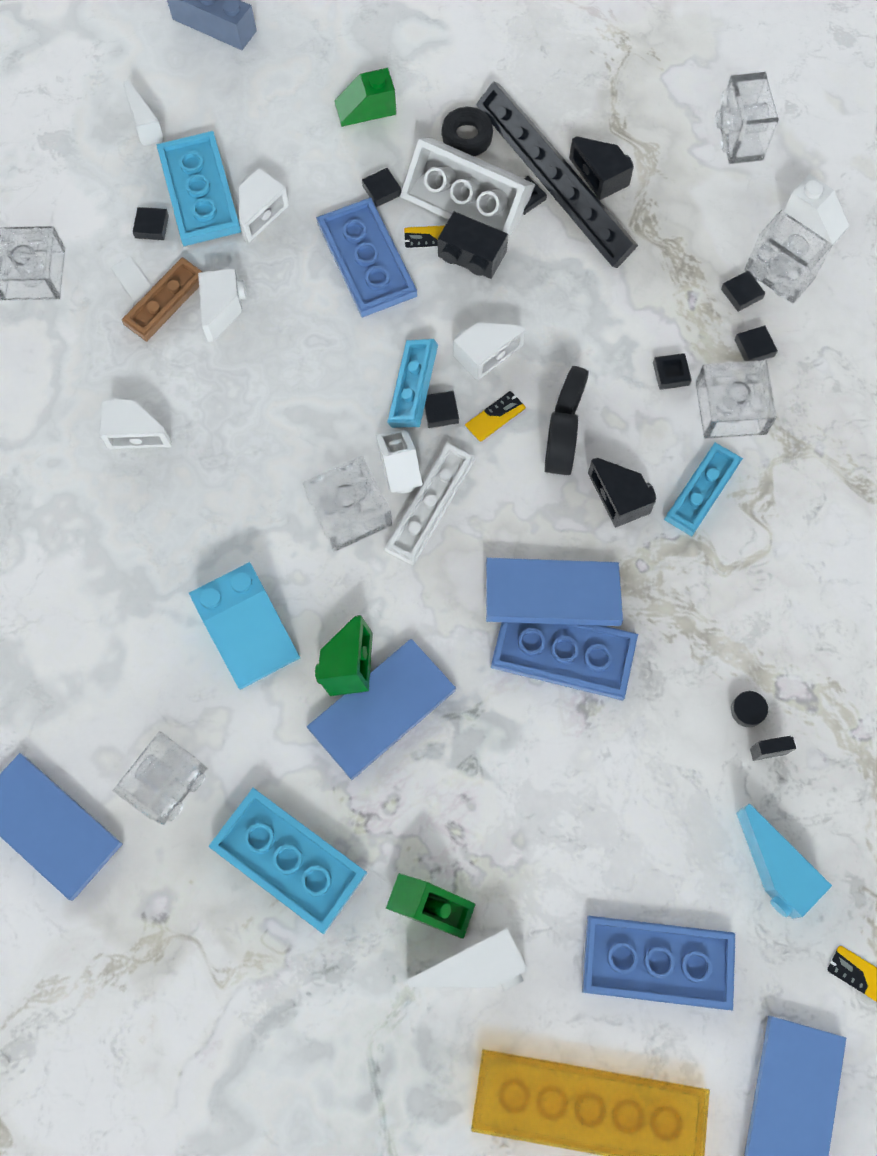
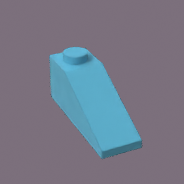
(782, 869)

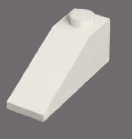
(483, 965)

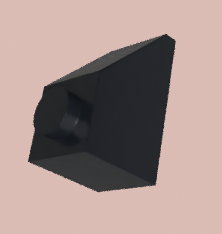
(601, 165)
(621, 491)

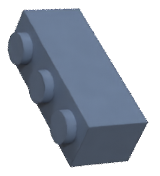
(222, 19)

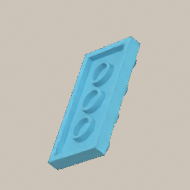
(198, 188)
(288, 860)

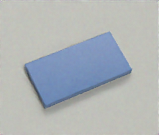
(366, 257)
(553, 592)
(568, 655)
(370, 722)
(51, 828)
(659, 963)
(795, 1091)

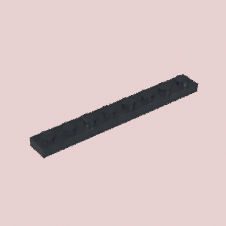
(557, 176)

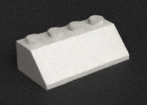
(452, 180)

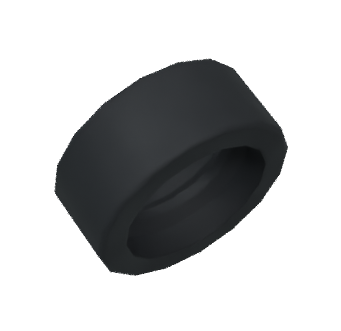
(561, 443)

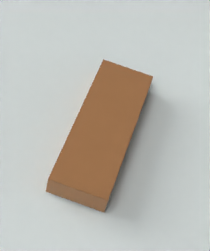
(163, 299)

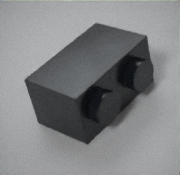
(472, 245)

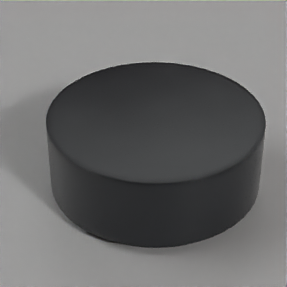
(749, 709)

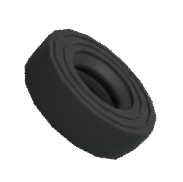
(472, 117)
(572, 390)

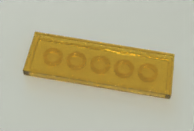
(587, 1108)

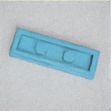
(412, 383)
(703, 489)

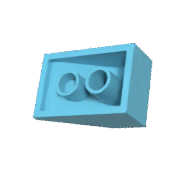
(244, 625)

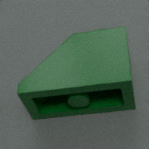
(367, 98)
(346, 659)
(430, 905)

